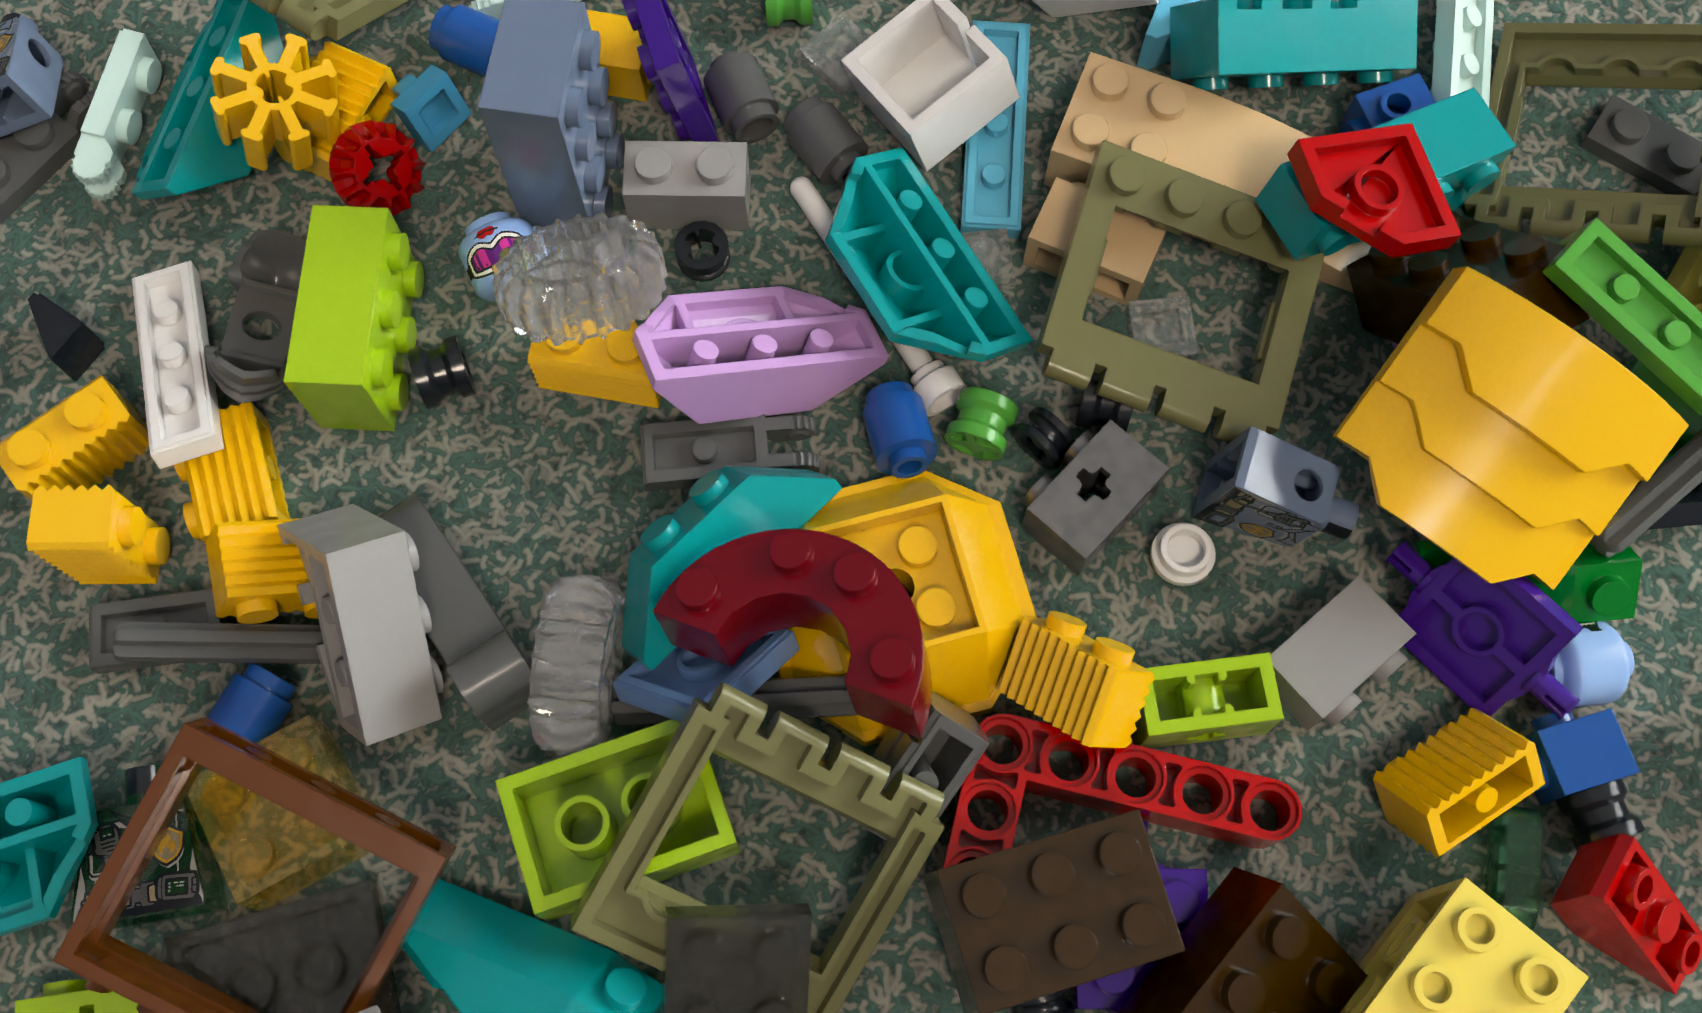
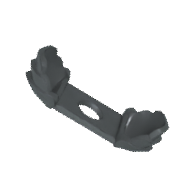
(267, 286)

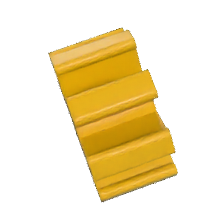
(247, 99)

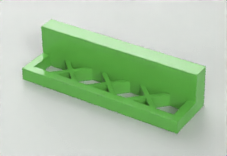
(1633, 306)

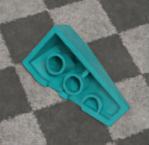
(513, 963)

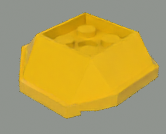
(962, 578)

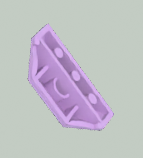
(755, 351)

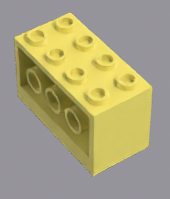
(1462, 955)

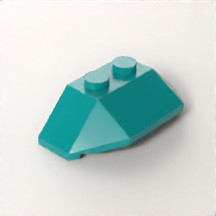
(185, 143)
(917, 265)
(719, 509)
(43, 839)

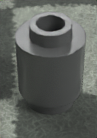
(742, 96)
(823, 140)

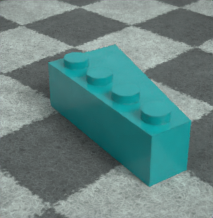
(1291, 38)
(1460, 143)

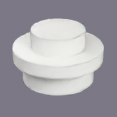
(1182, 554)

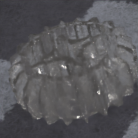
(579, 278)
(576, 663)

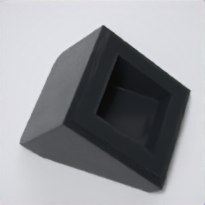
(65, 337)

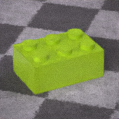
(354, 319)
(575, 806)

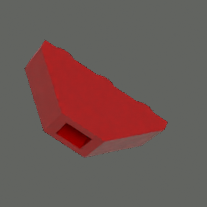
(1629, 911)

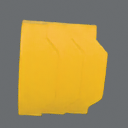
(1505, 432)

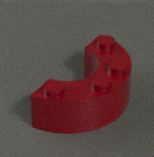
(812, 583)

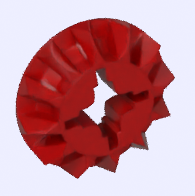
(351, 164)

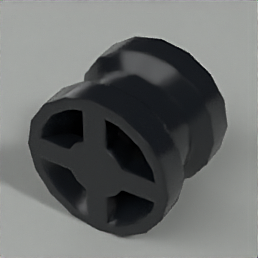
(441, 372)
(1099, 410)
(1599, 813)

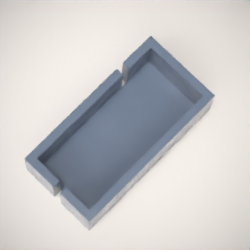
(551, 111)

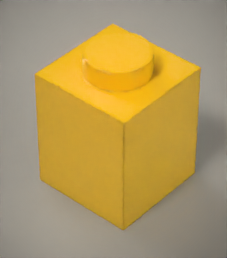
(620, 55)

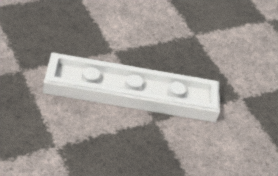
(175, 376)

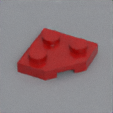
(1376, 188)

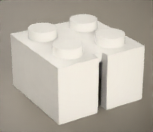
(924, 79)

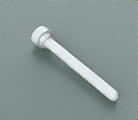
(931, 379)

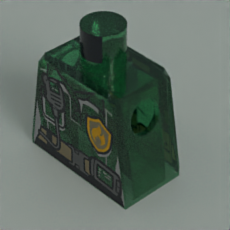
(180, 877)

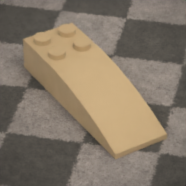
(1181, 129)

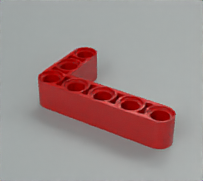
(1097, 789)

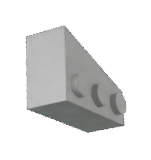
(368, 621)

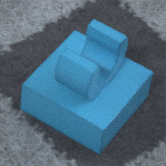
(429, 106)

